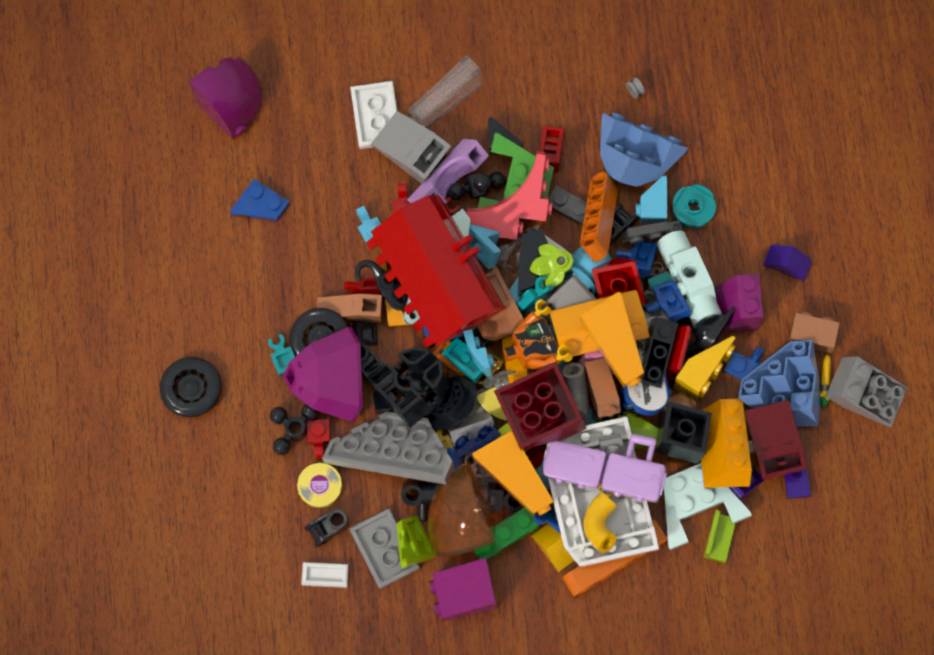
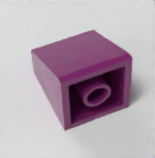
(745, 296)
(463, 590)

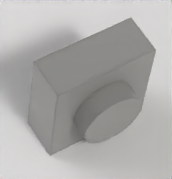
(612, 444)

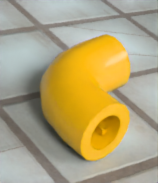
(595, 523)

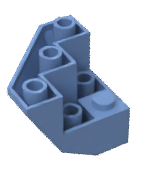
(636, 152)
(787, 376)

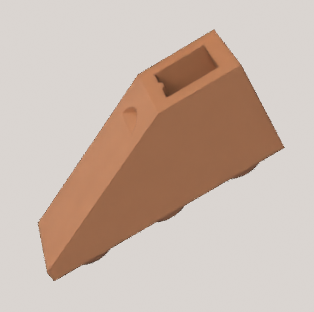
(355, 307)

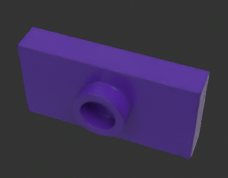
(797, 484)

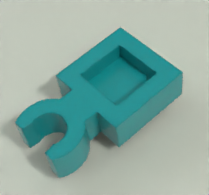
(282, 356)

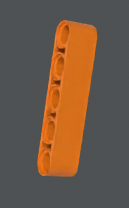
(599, 216)
(586, 577)

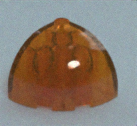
(460, 515)

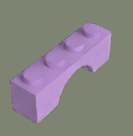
(462, 160)

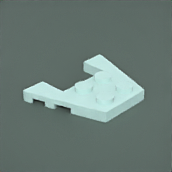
(687, 496)

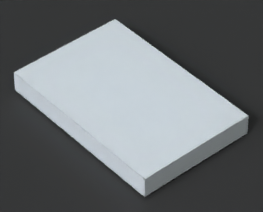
(373, 109)

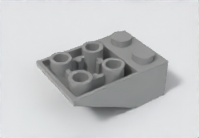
(411, 146)
(866, 390)
(473, 425)

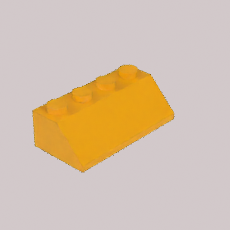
(571, 331)
(727, 448)

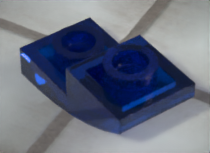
(469, 444)

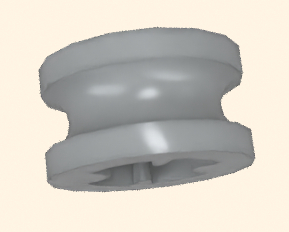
(635, 88)

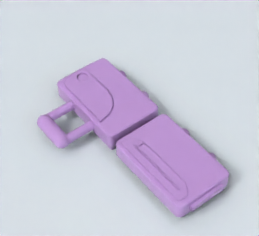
(618, 475)

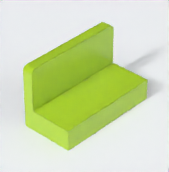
(719, 538)

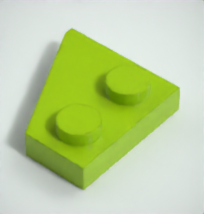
(413, 542)

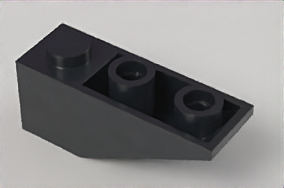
(657, 351)

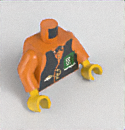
(534, 342)

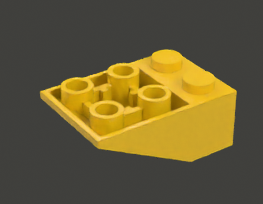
(701, 368)

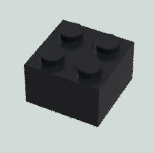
(683, 432)

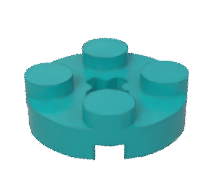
(692, 194)

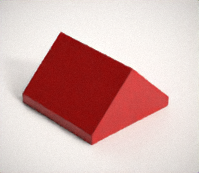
(618, 276)

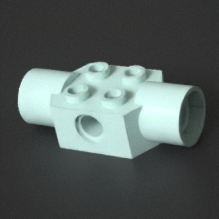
(690, 276)

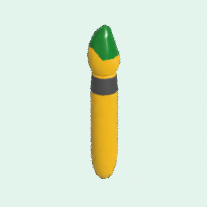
(825, 380)

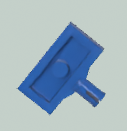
(643, 253)
(669, 302)
(740, 366)

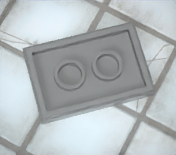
(380, 549)

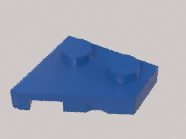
(260, 202)

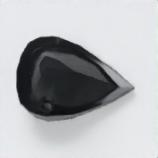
(712, 329)

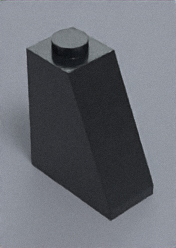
(528, 253)

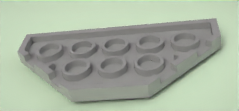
(393, 449)

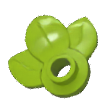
(548, 264)

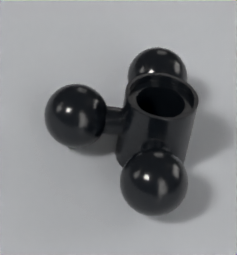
(476, 185)
(279, 416)

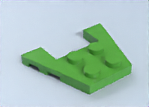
(519, 170)

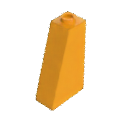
(614, 338)
(514, 472)

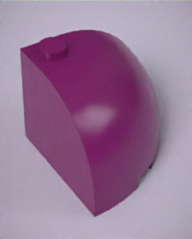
(229, 94)

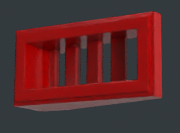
(554, 160)

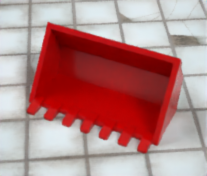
(435, 270)

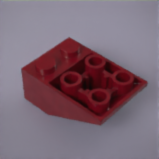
(775, 439)

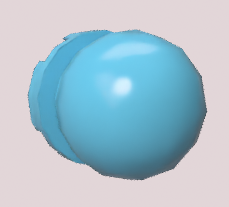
(583, 267)

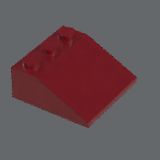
(540, 408)

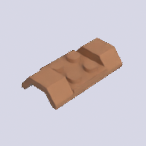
(507, 320)

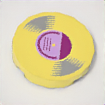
(319, 485)

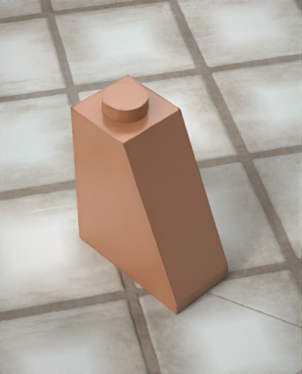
(601, 387)

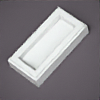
(325, 575)

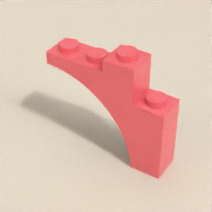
(523, 203)

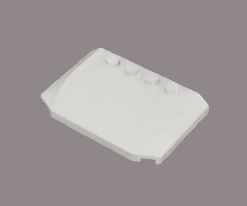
(629, 521)

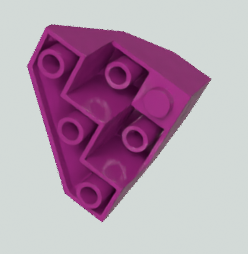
(329, 375)

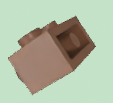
(820, 330)

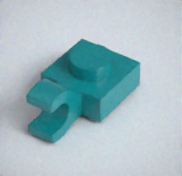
(532, 295)

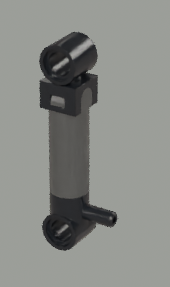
(493, 492)

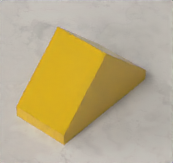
(552, 546)

